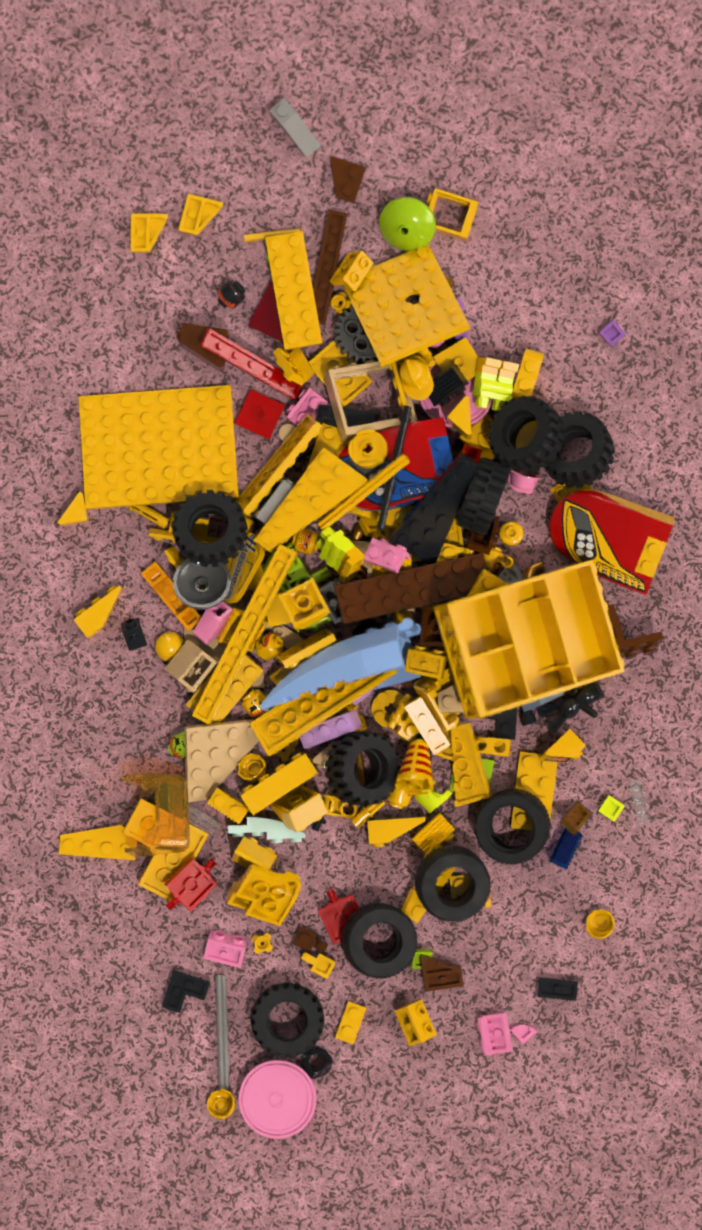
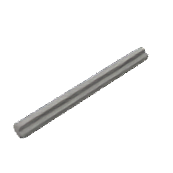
(222, 1032)

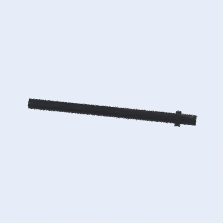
(397, 452)

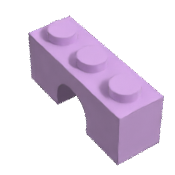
(331, 729)

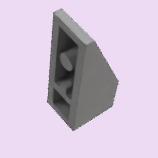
(294, 128)

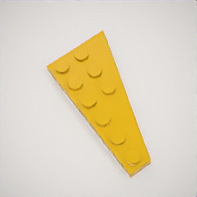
(315, 494)

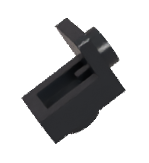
(133, 634)

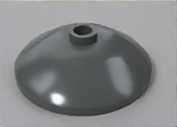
(191, 576)

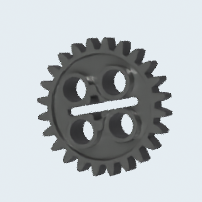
(349, 340)

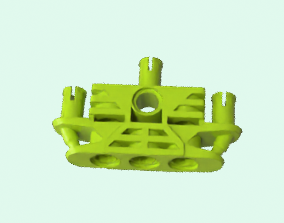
(297, 574)

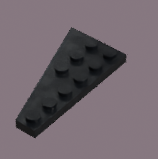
(431, 518)

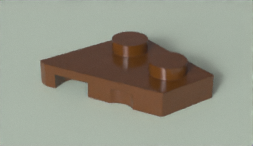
(346, 178)
(440, 974)

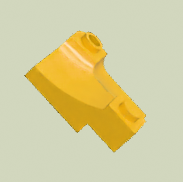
(265, 894)

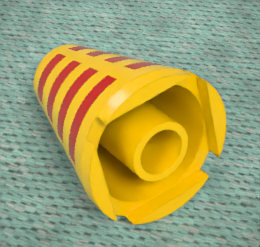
(416, 770)

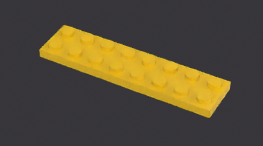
(295, 718)

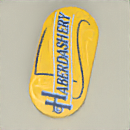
(244, 568)

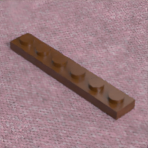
(328, 262)

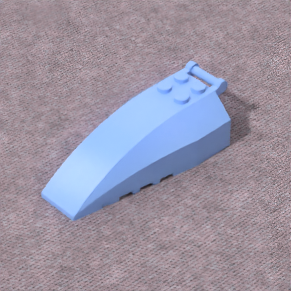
(349, 661)

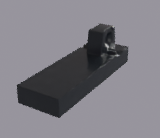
(352, 416)

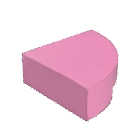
(523, 1032)

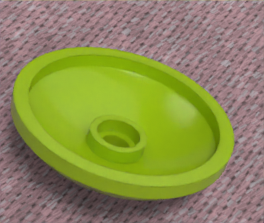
(408, 214)

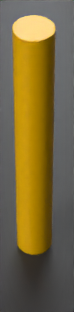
(261, 236)

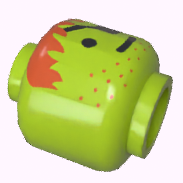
(177, 745)

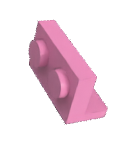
(386, 555)
(494, 1033)

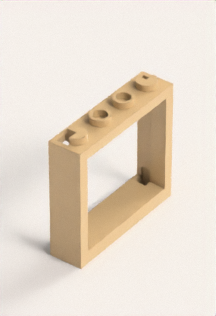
(354, 370)

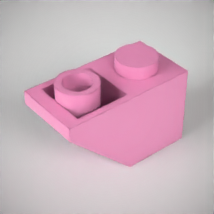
(212, 622)

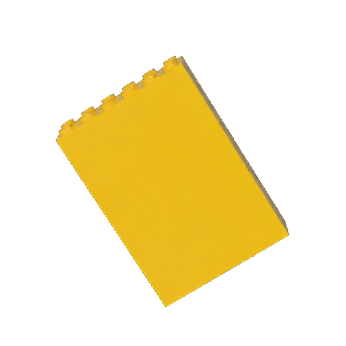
(529, 639)

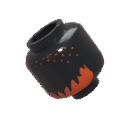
(231, 294)

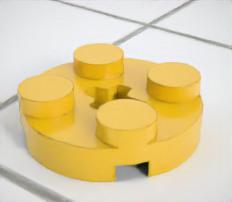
(360, 442)
(384, 699)

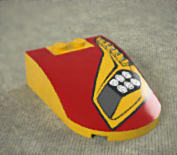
(612, 532)

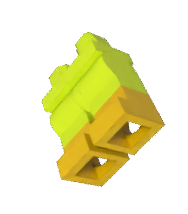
(493, 382)
(340, 554)

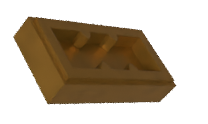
(575, 818)

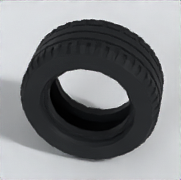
(492, 845)

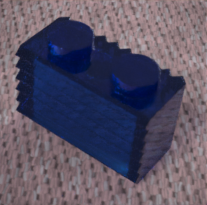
(565, 848)

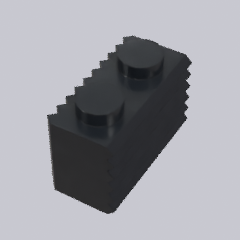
(447, 384)

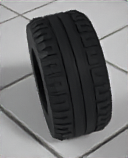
(467, 904)
(402, 951)

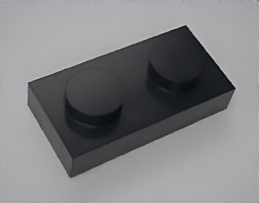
(557, 989)

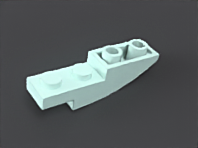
(275, 830)

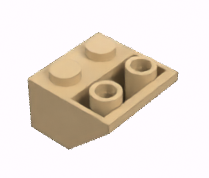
(191, 666)

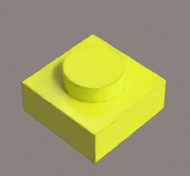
(611, 808)

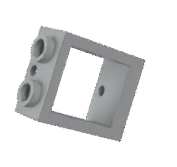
(271, 503)

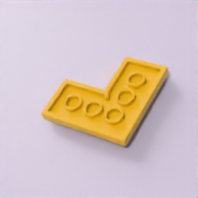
(162, 866)

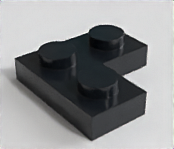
(505, 723)
(182, 985)

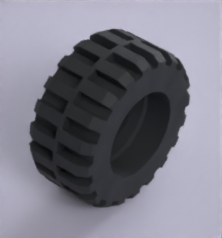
(512, 419)
(596, 461)
(483, 496)
(209, 552)
(341, 768)
(287, 1046)

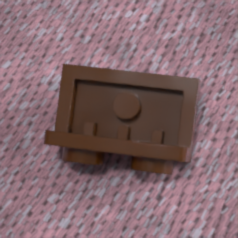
(485, 542)

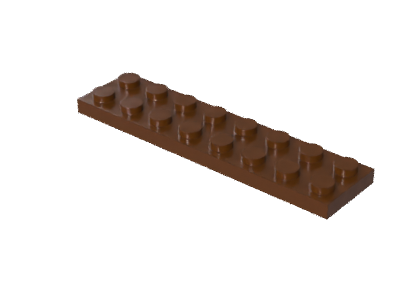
(408, 588)

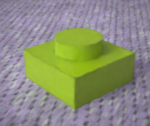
(416, 962)

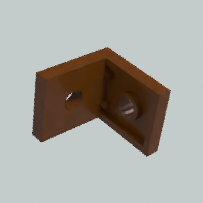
(630, 647)

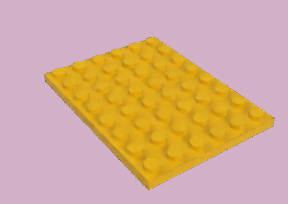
(157, 446)

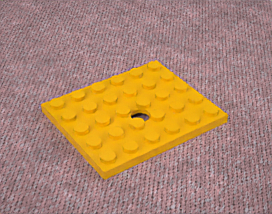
(397, 326)

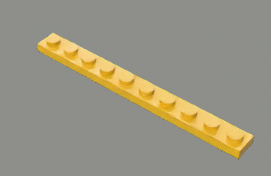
(244, 634)

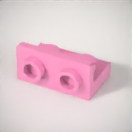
(307, 404)
(225, 948)

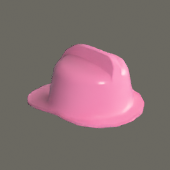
(522, 481)

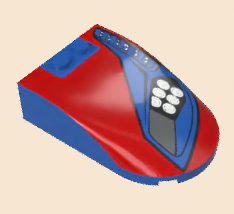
(429, 456)

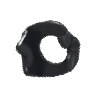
(318, 1072)

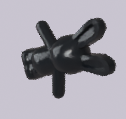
(570, 705)

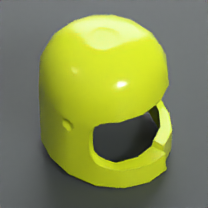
(432, 799)

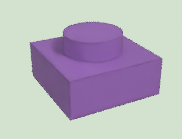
(612, 333)

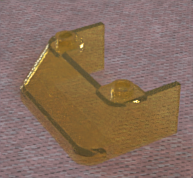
(172, 814)

